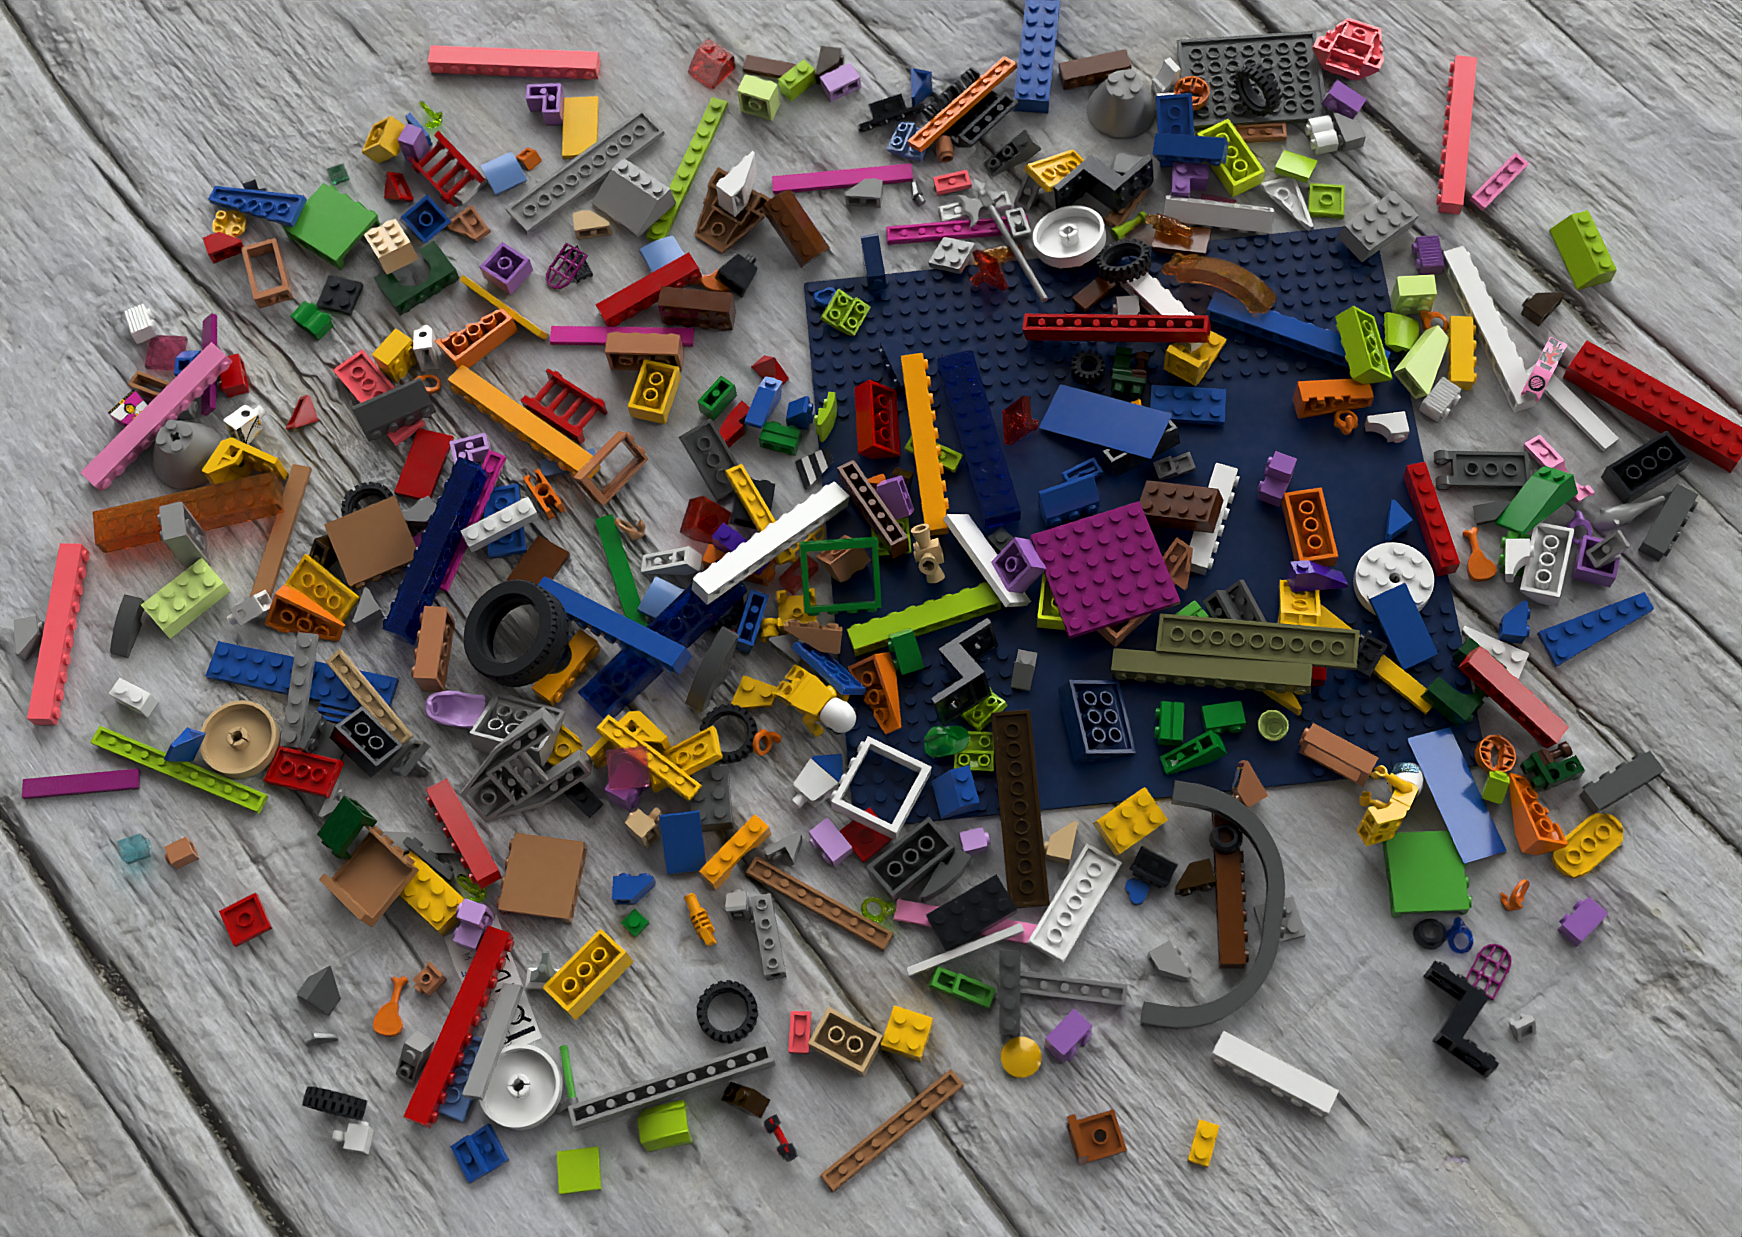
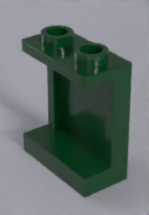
(344, 826)

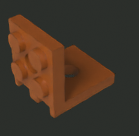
(1083, 1140)

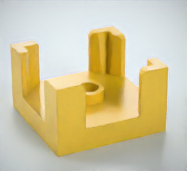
(792, 608)

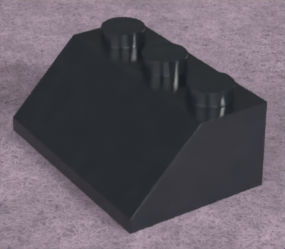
(365, 741)

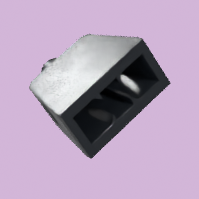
(738, 273)

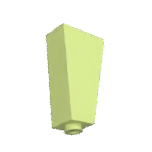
(1422, 362)

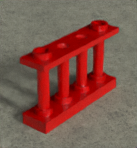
(452, 153)
(561, 422)

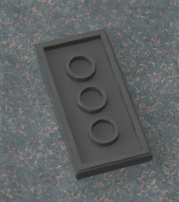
(710, 457)

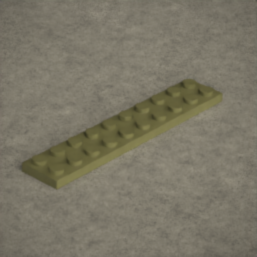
(1258, 641)

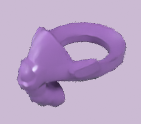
(1579, 519)

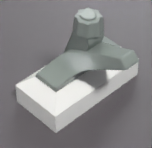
(539, 976)

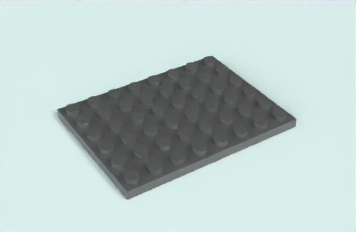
(1284, 55)

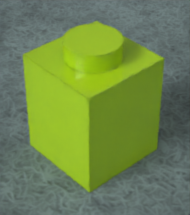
(1495, 787)

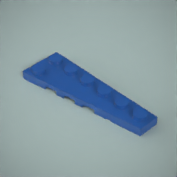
(271, 206)
(1582, 632)

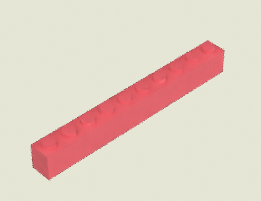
(514, 62)
(1457, 135)
(58, 634)

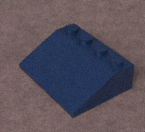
(1096, 720)

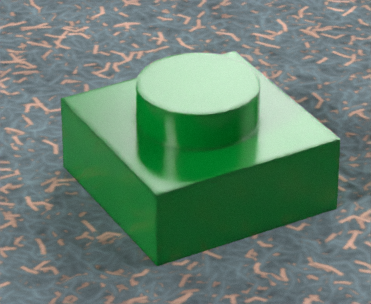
(635, 923)

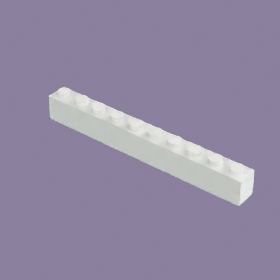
(1489, 328)
(769, 542)

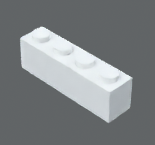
(499, 524)

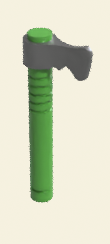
(572, 1099)

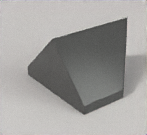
(321, 990)

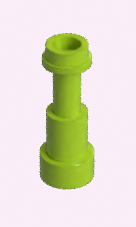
(1119, 232)

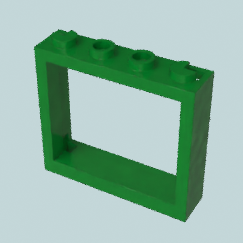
(839, 544)

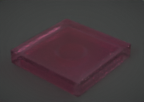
(163, 351)
(628, 768)

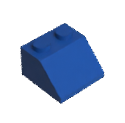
(424, 219)
(955, 792)

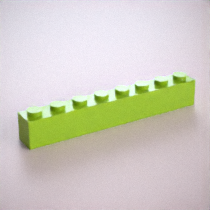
(924, 618)

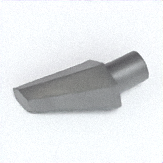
(917, 193)
(320, 1038)

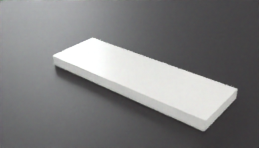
(982, 554)
(1074, 903)

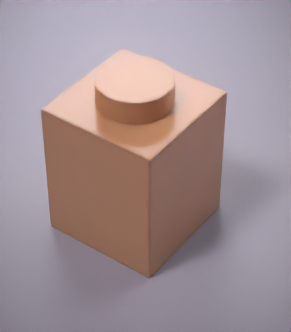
(181, 853)

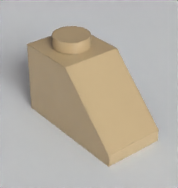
(590, 225)
(1061, 844)

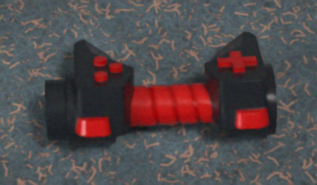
(785, 1149)

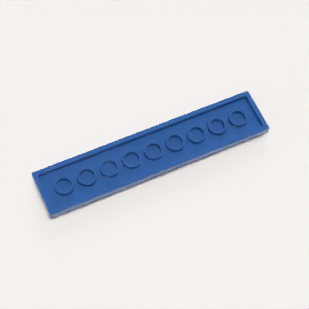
(273, 673)

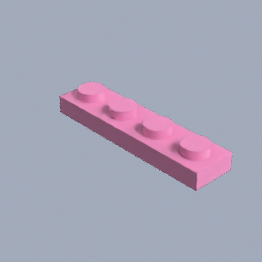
(1498, 181)

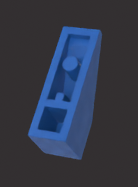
(764, 402)

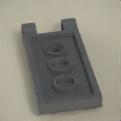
(1490, 468)

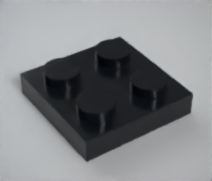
(339, 295)

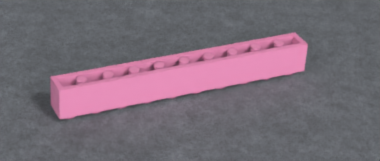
(145, 426)

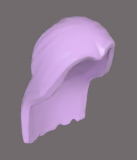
(455, 708)

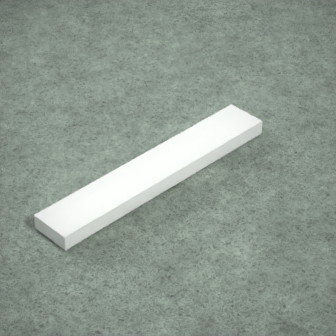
(1579, 413)
(965, 949)

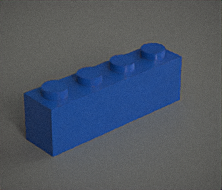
(1190, 148)

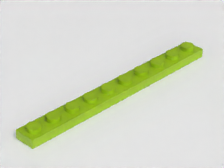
(689, 166)
(182, 771)

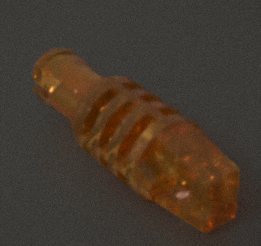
(1168, 225)
(1001, 253)

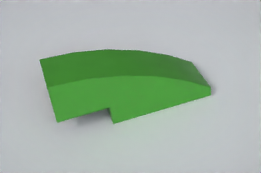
(961, 987)

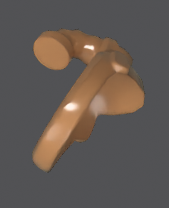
(632, 532)

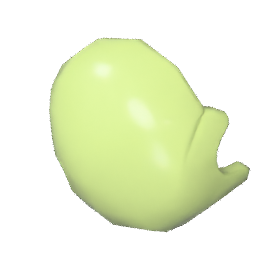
(1273, 725)

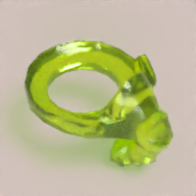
(437, 117)
(475, 890)
(886, 909)

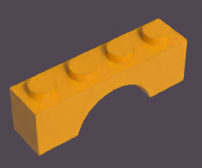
(553, 686)
(748, 837)

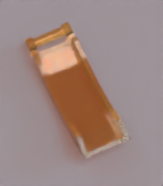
(1225, 276)

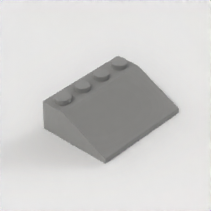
(633, 197)
(503, 716)

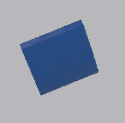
(479, 1153)

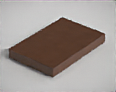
(1175, 243)
(540, 560)

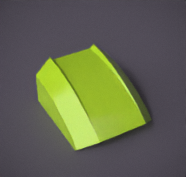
(664, 1126)

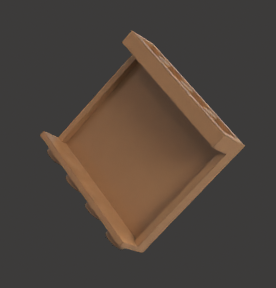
(372, 542)
(372, 876)
(542, 877)

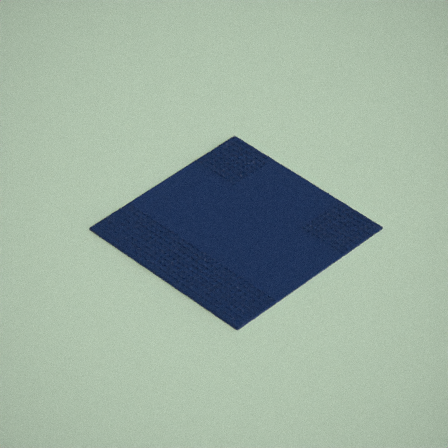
(1358, 475)

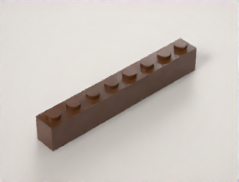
(1229, 902)

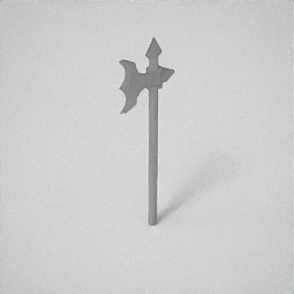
(987, 200)

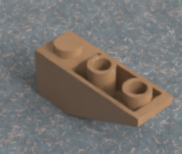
(818, 636)

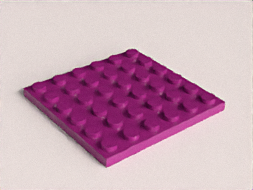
(1105, 570)

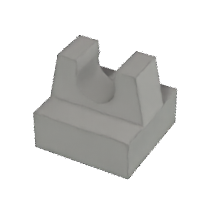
(1523, 1028)

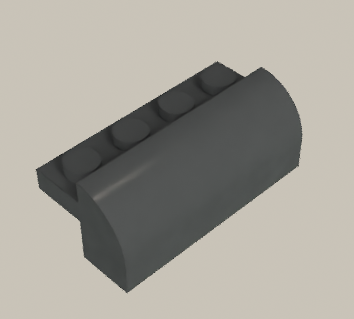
(1234, 604)

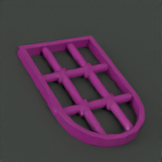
(572, 263)
(1497, 964)

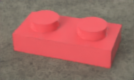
(952, 182)
(799, 1032)

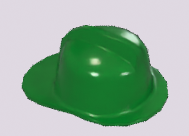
(945, 740)

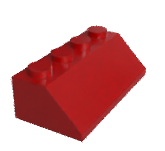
(877, 420)

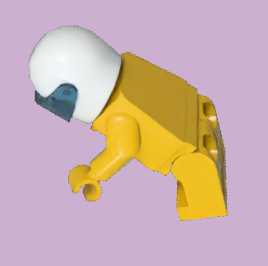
(816, 702)
(1384, 819)

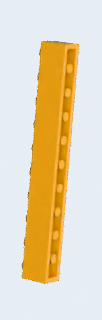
(520, 421)
(924, 442)

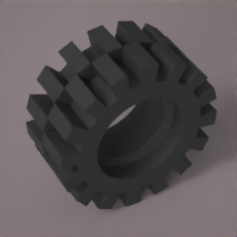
(1088, 357)

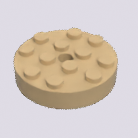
(241, 757)

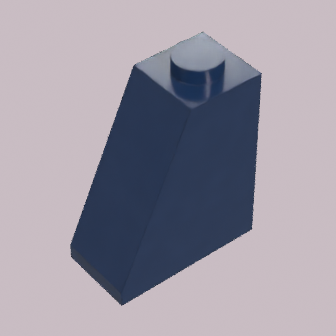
(873, 262)

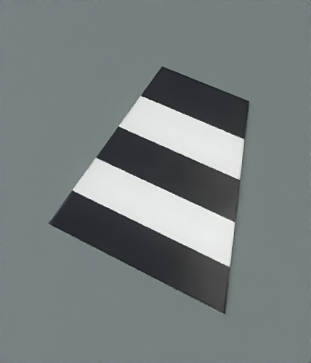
(813, 466)

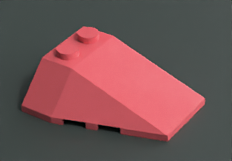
(1351, 50)

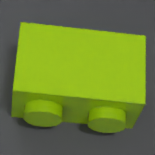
(797, 80)

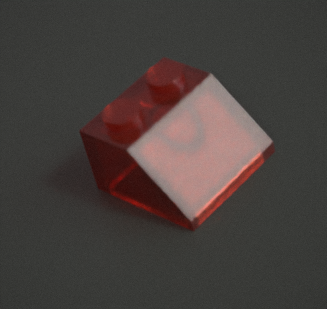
(711, 63)
(703, 519)

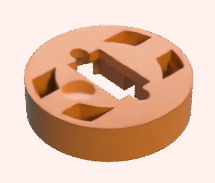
(1194, 85)
(1506, 754)

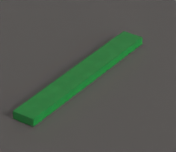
(620, 569)

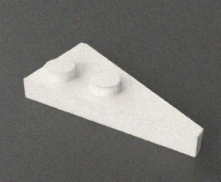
(1288, 195)
(1508, 655)

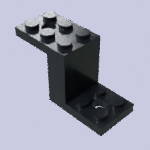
(1104, 183)
(970, 680)
(1469, 1005)

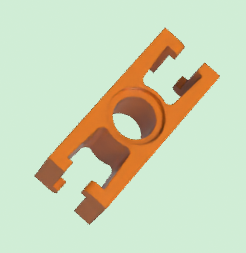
(541, 488)

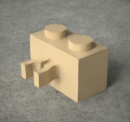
(644, 827)

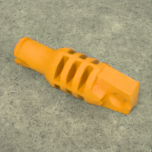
(700, 920)

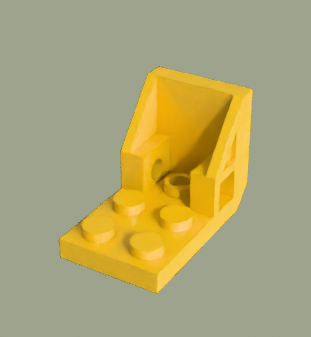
(1193, 365)
(229, 454)
(1298, 607)
(641, 727)

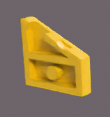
(753, 694)

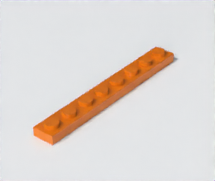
(962, 104)

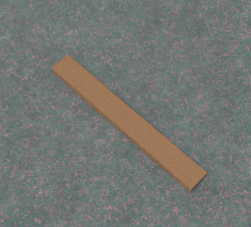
(282, 530)
(819, 903)
(891, 1130)

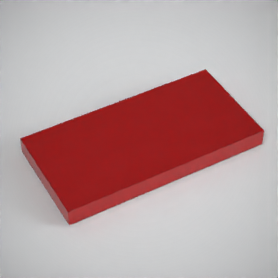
(423, 464)
(304, 772)

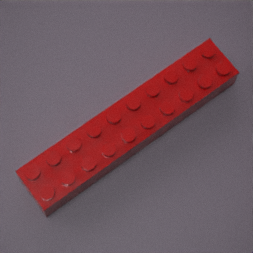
(1656, 405)

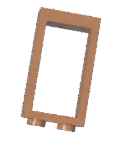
(273, 295)
(625, 474)
(1337, 754)

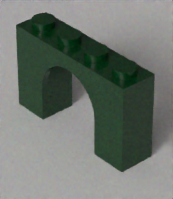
(404, 297)
(1451, 703)

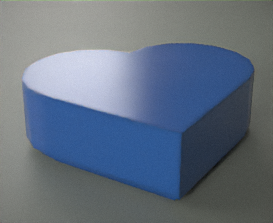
(823, 297)
(1137, 890)

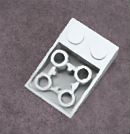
(737, 185)

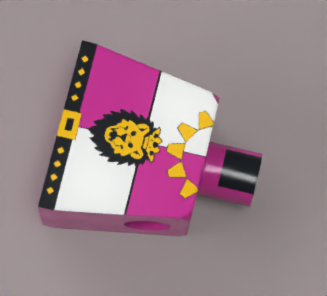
(127, 408)

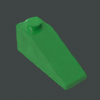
(1194, 753)

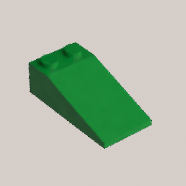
(1538, 499)

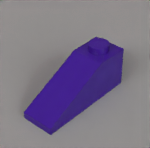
(728, 540)
(1313, 576)

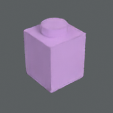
(974, 841)

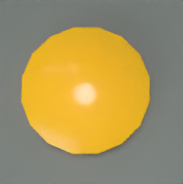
(229, 223)
(1021, 1057)

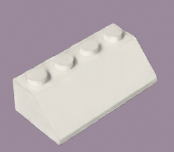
(1545, 574)

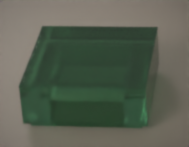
(338, 174)

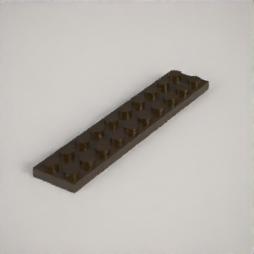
(1019, 808)

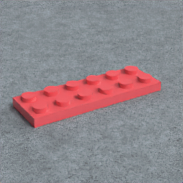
(366, 382)

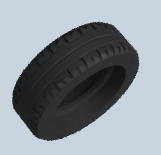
(490, 611)

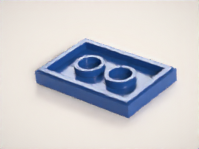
(683, 841)

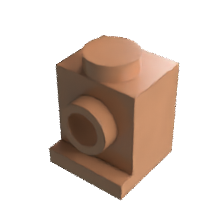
(435, 981)

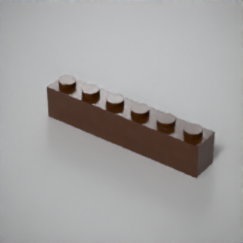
(873, 509)

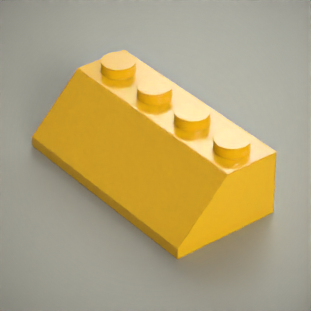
(588, 974)

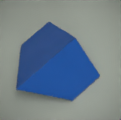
(920, 85)
(185, 746)

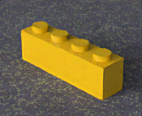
(1461, 352)

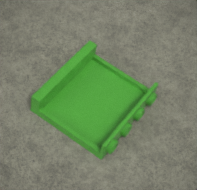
(331, 224)
(1425, 874)

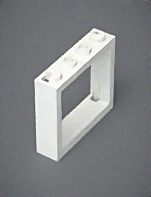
(887, 829)

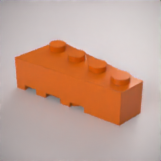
(477, 339)
(1330, 396)

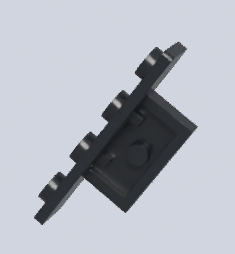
(889, 109)

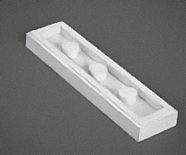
(953, 211)

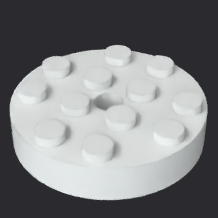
(1079, 225)
(1384, 564)
(538, 1097)

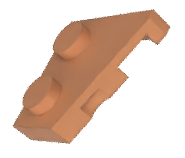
(469, 224)
(1178, 562)

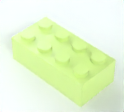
(185, 598)

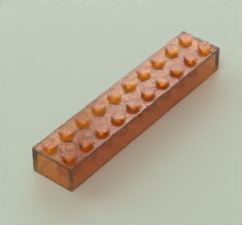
(210, 505)

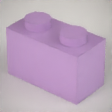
(840, 82)
(830, 842)

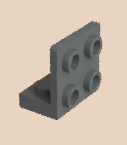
(317, 740)

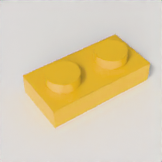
(1203, 1143)

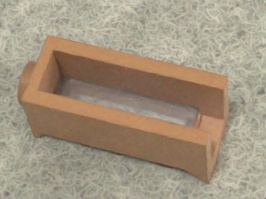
(147, 384)

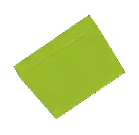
(1295, 166)
(1326, 200)
(579, 1170)

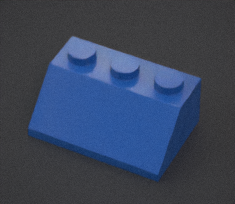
(1068, 500)

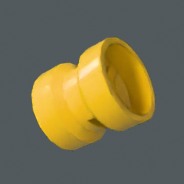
(769, 629)

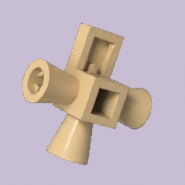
(928, 553)

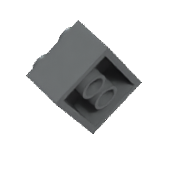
(713, 798)

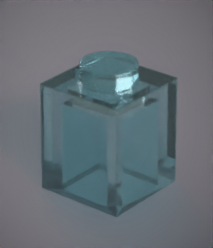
(134, 848)

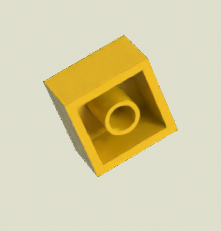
(383, 140)
(395, 355)
(907, 1033)

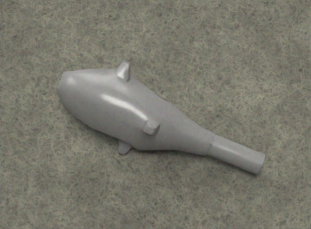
(1623, 514)

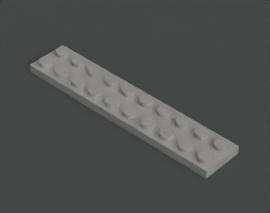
(584, 171)

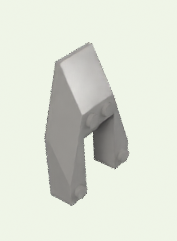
(513, 781)

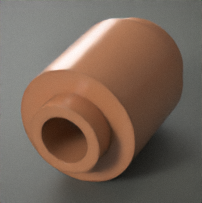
(944, 149)

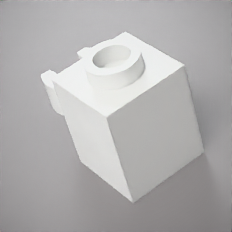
(357, 1138)

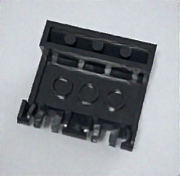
(979, 118)

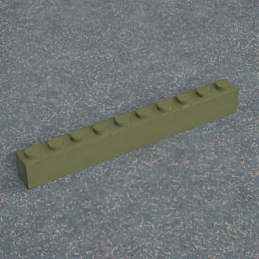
(1212, 670)

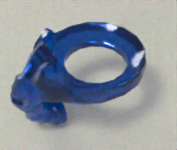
(1459, 927)

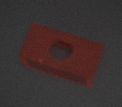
(792, 582)

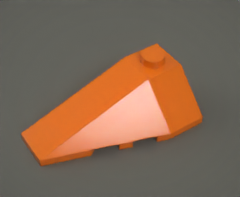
(297, 613)
(880, 679)
(1531, 823)

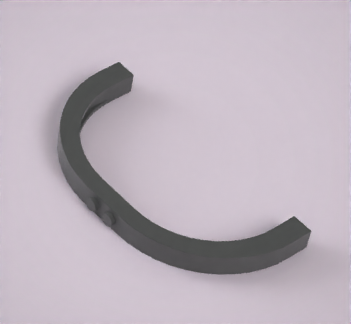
(1249, 824)

